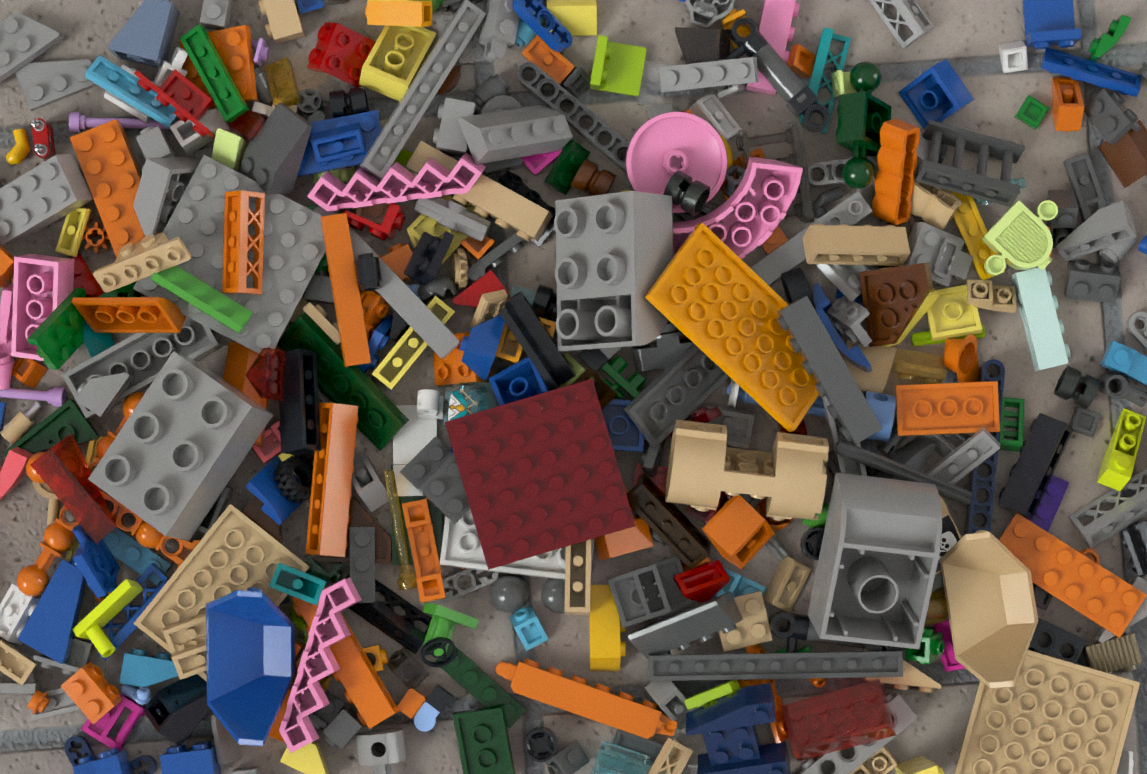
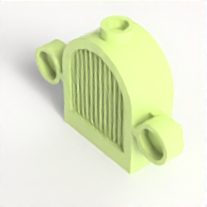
(1020, 238)

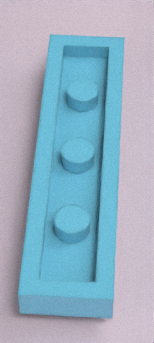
(126, 88)

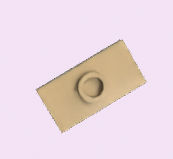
(488, 307)

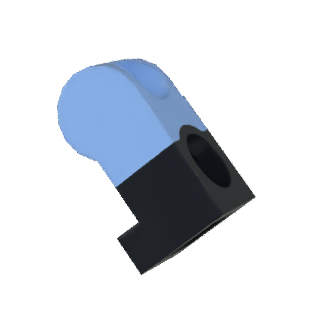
(427, 715)

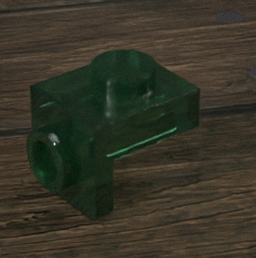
(319, 571)

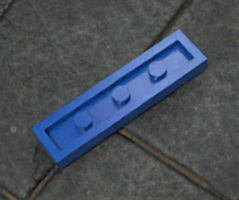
(1091, 72)

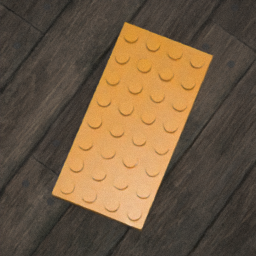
(734, 322)

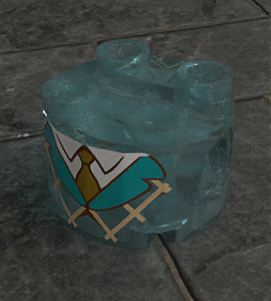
(464, 401)

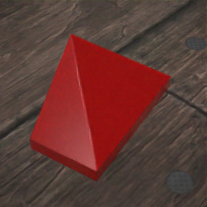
(702, 582)

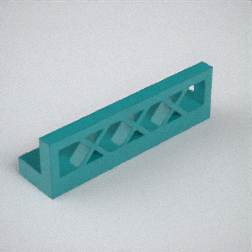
(820, 61)

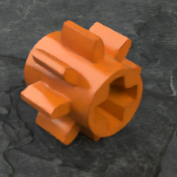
(101, 243)

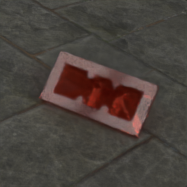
(268, 374)

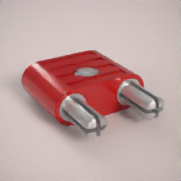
(43, 139)

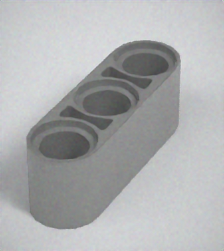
(828, 171)

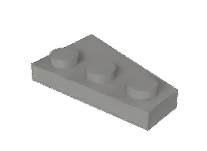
(53, 81)

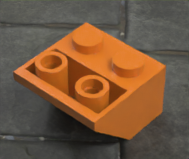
(738, 531)

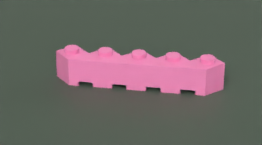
(396, 186)
(317, 663)

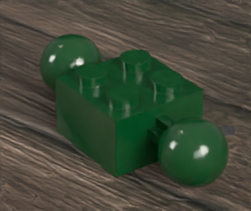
(860, 124)

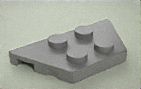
(22, 42)

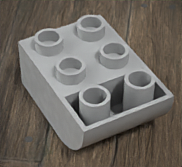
(606, 264)
(877, 561)

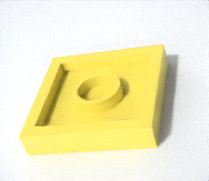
(952, 316)

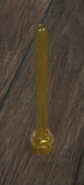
(407, 578)

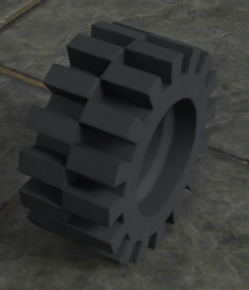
(287, 481)

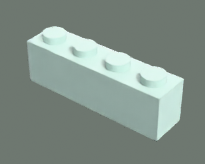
(1040, 318)

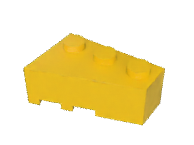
(605, 631)

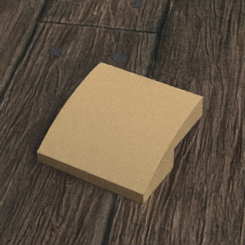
(881, 361)
(188, 645)

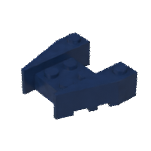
(733, 737)

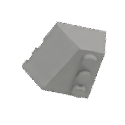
(161, 190)

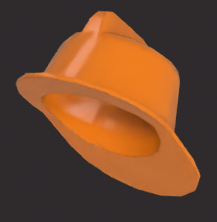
(962, 358)

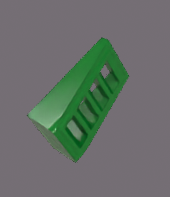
(1012, 445)

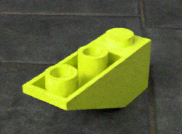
(1122, 450)

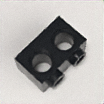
(1056, 638)

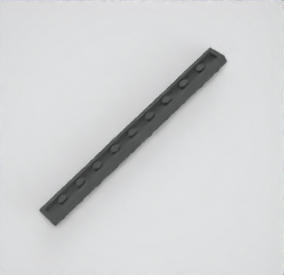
(775, 665)

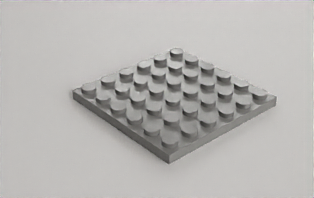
(290, 253)

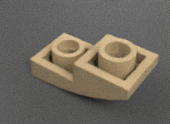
(991, 297)
(878, 763)

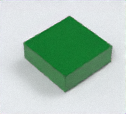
(1032, 112)

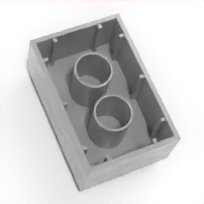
(180, 447)

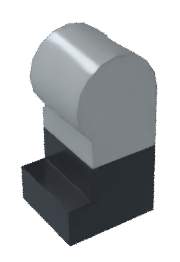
(598, 357)

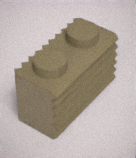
(1113, 654)

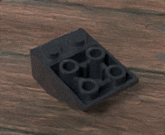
(179, 708)

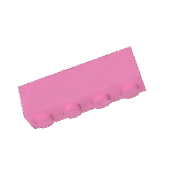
(777, 30)

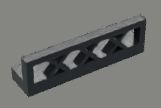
(536, 341)
(397, 627)

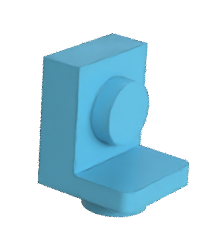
(528, 627)

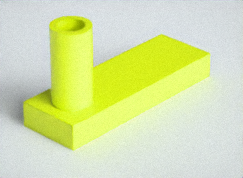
(92, 624)

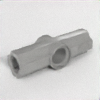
(453, 217)

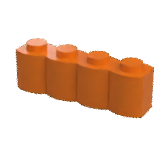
(896, 168)

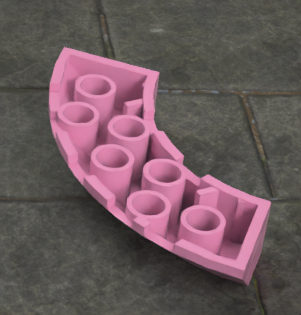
(751, 210)

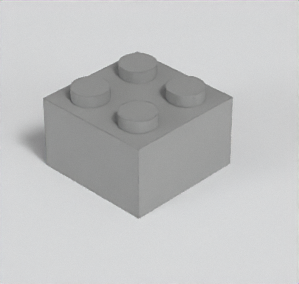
(450, 137)

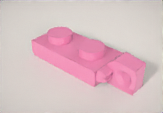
(6, 313)

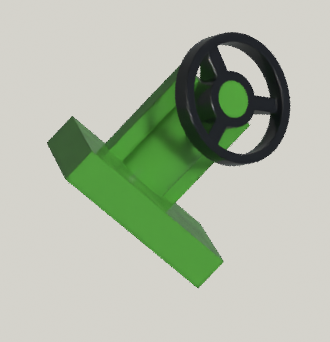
(441, 631)

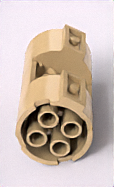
(788, 476)

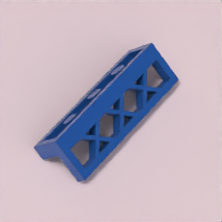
(126, 628)

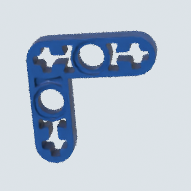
(552, 23)

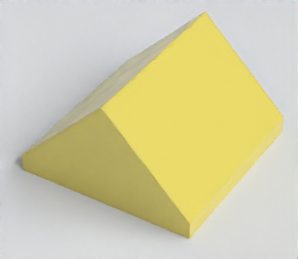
(576, 15)

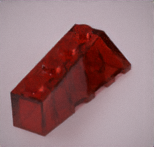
(67, 476)

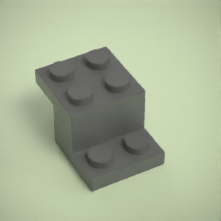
(438, 479)
(648, 591)

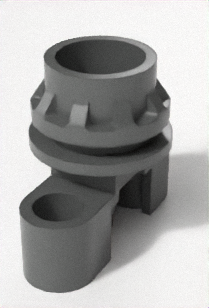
(662, 352)

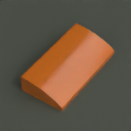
(130, 314)

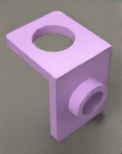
(261, 52)

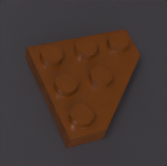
(893, 299)
(360, 518)

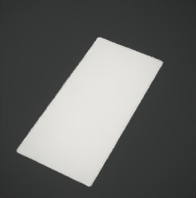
(408, 444)

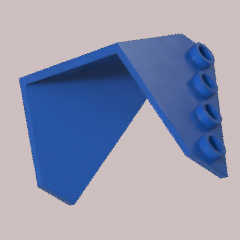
(248, 663)

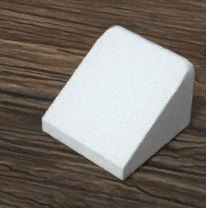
(1013, 56)

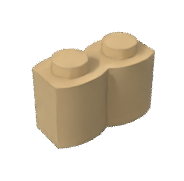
(934, 204)

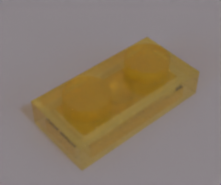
(282, 82)

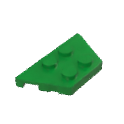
(60, 332)

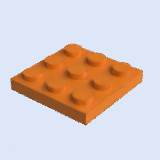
(236, 52)

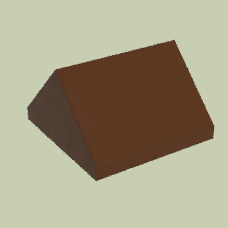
(1128, 155)

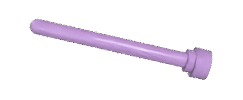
(79, 122)
(55, 396)

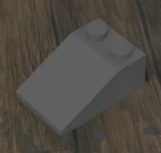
(277, 151)

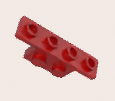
(182, 95)

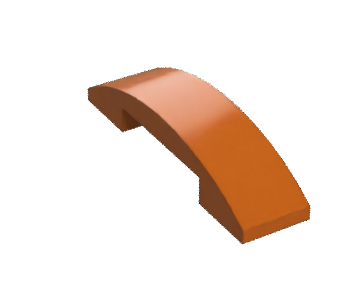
(424, 550)

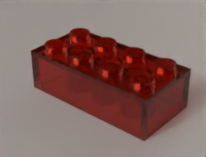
(838, 720)

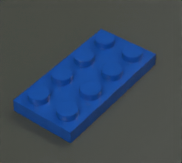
(370, 129)

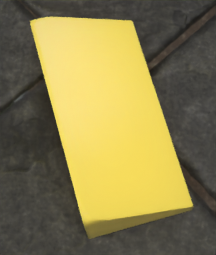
(73, 232)

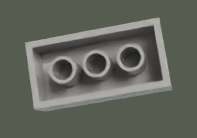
(41, 198)

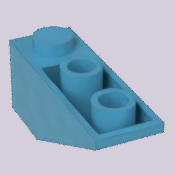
(145, 669)

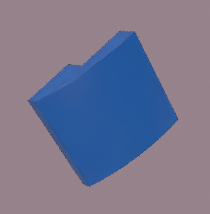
(265, 489)

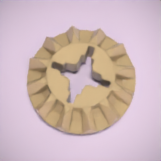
(459, 268)

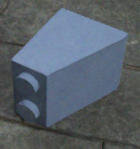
(147, 34)

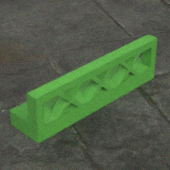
(203, 297)

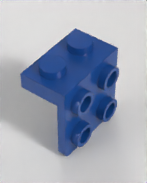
(1050, 24)

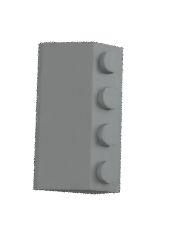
(515, 133)

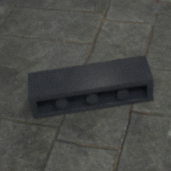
(301, 404)
(1035, 466)

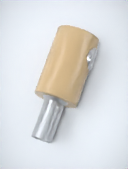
(20, 424)

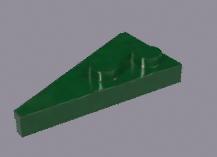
(56, 427)

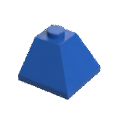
(482, 346)

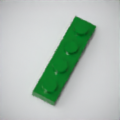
(214, 73)

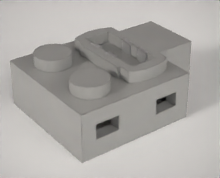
(941, 251)

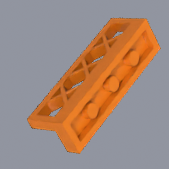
(238, 241)

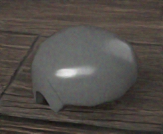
(441, 287)
(509, 592)
(554, 595)

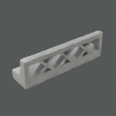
(912, 15)
(1122, 515)

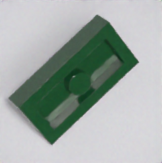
(566, 166)

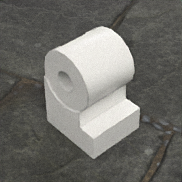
(430, 404)

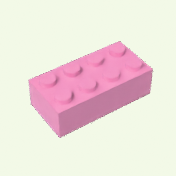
(38, 290)

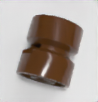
(592, 180)

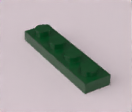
(481, 685)

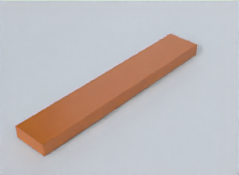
(345, 289)

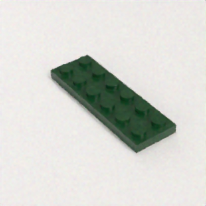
(346, 385)

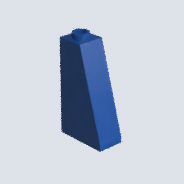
(56, 614)

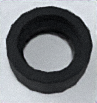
(796, 285)

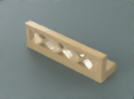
(671, 758)

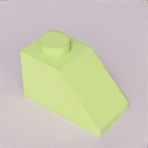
(228, 149)

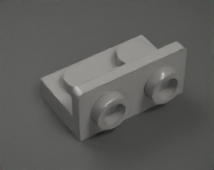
(845, 278)

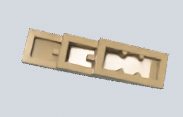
(14, 662)

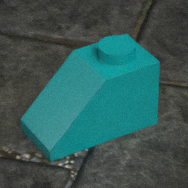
(297, 583)

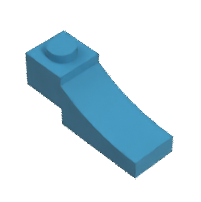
(1126, 362)

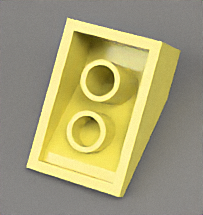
(396, 59)

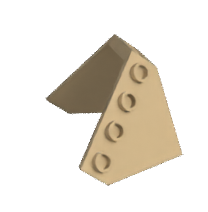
(989, 608)

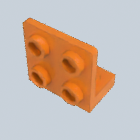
(453, 370)

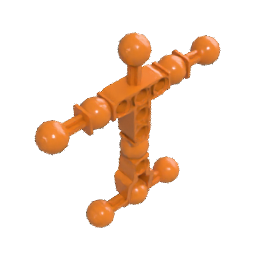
(59, 536)

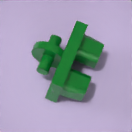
(614, 370)

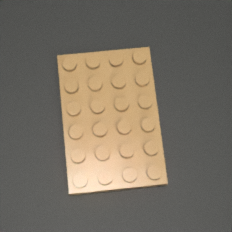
(227, 559)

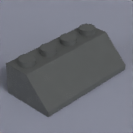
(687, 625)

